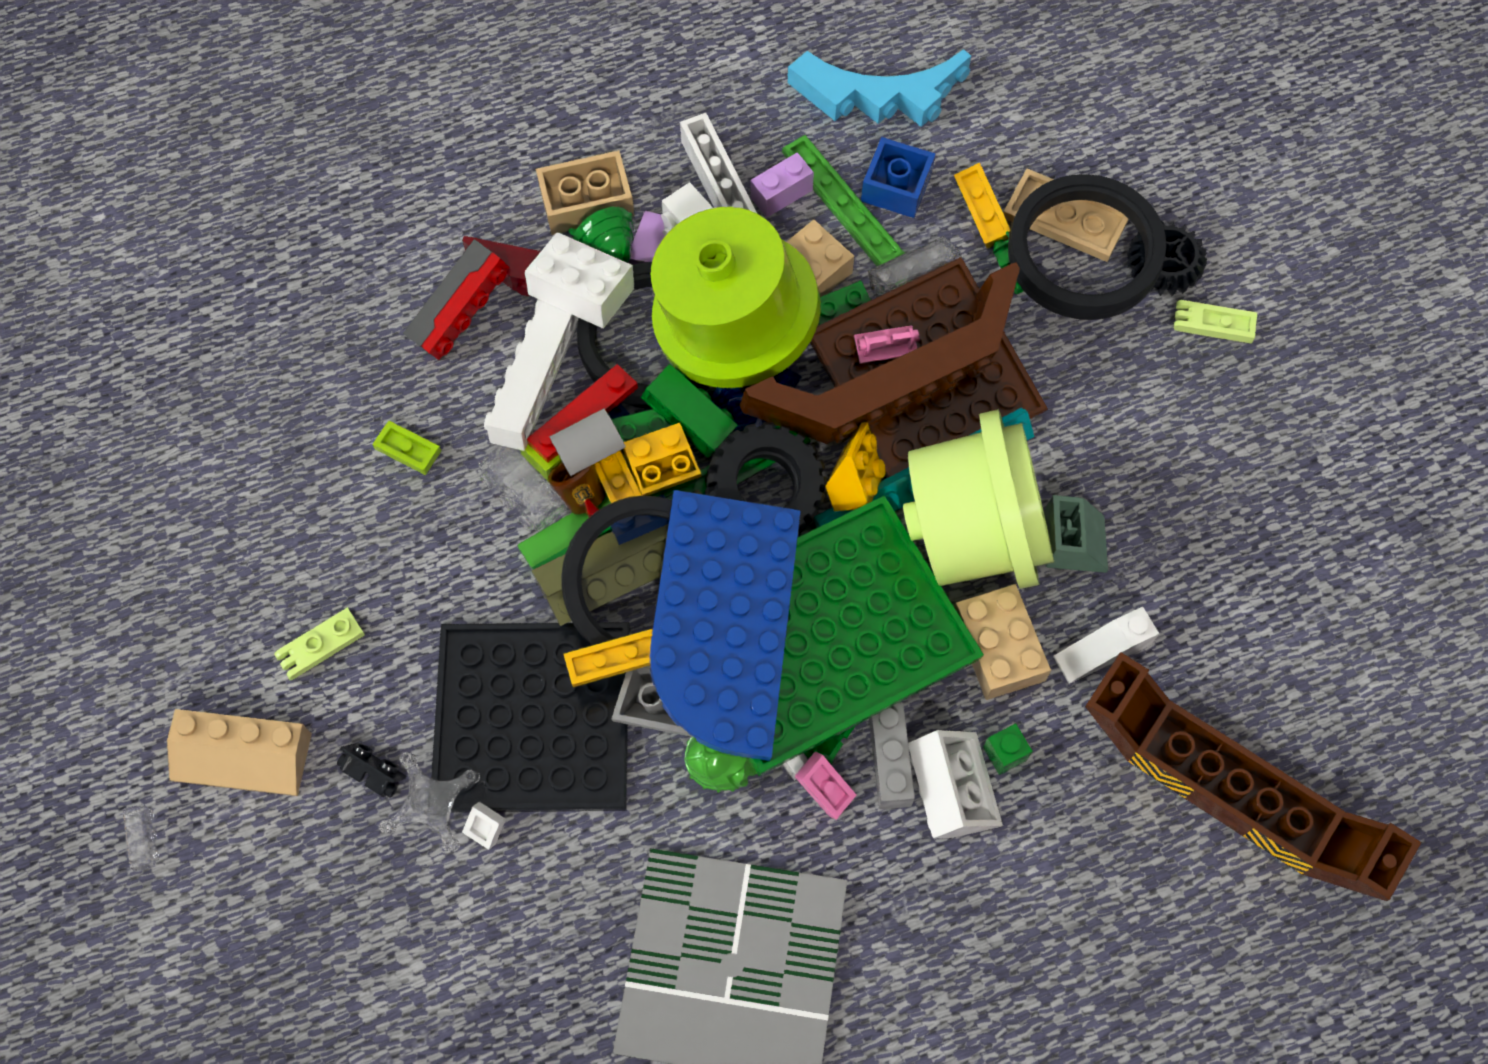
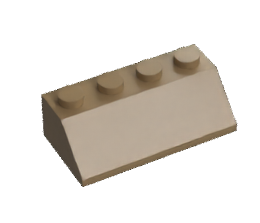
(237, 752)

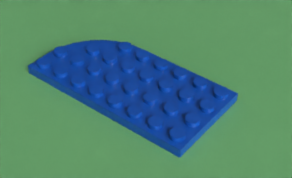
(724, 620)

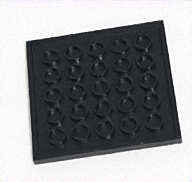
(523, 725)

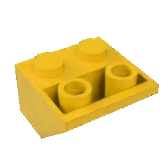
(661, 460)
(856, 472)

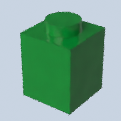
(1007, 749)

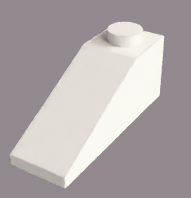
(1099, 649)

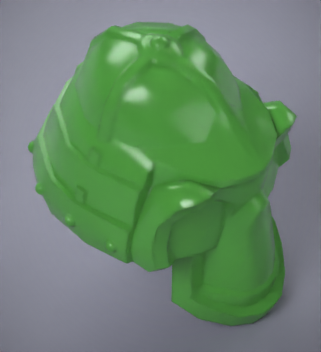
(716, 769)

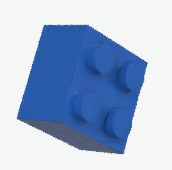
(897, 177)

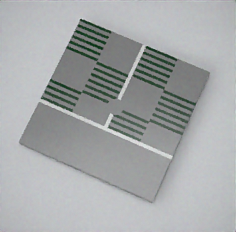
(730, 963)

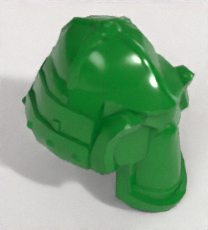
(607, 231)

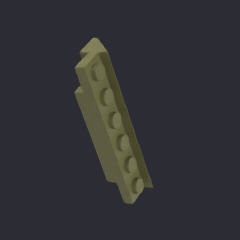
(607, 571)

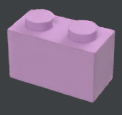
(781, 185)

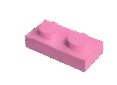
(825, 785)

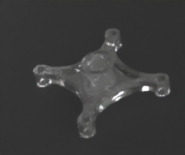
(429, 801)

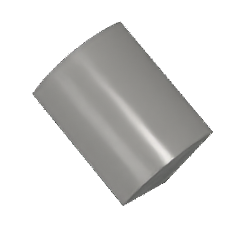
(587, 442)

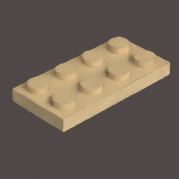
(1077, 223)

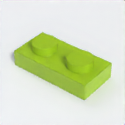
(407, 447)

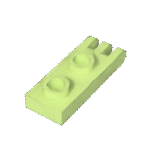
(1215, 321)
(319, 643)

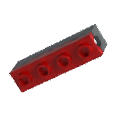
(457, 300)

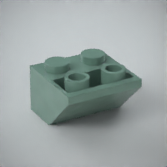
(1076, 534)

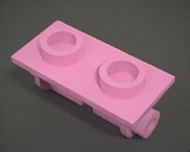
(885, 344)

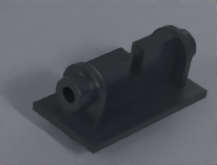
(381, 773)

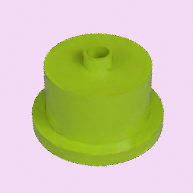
(731, 298)

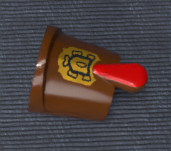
(580, 491)

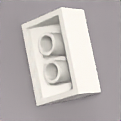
(954, 783)

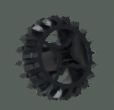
(1175, 272)

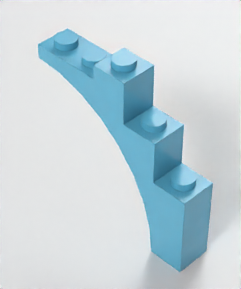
(879, 97)

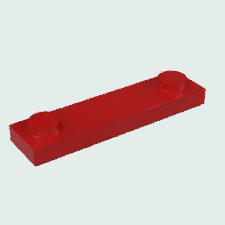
(603, 394)

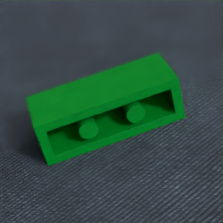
(693, 408)

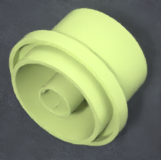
(979, 506)

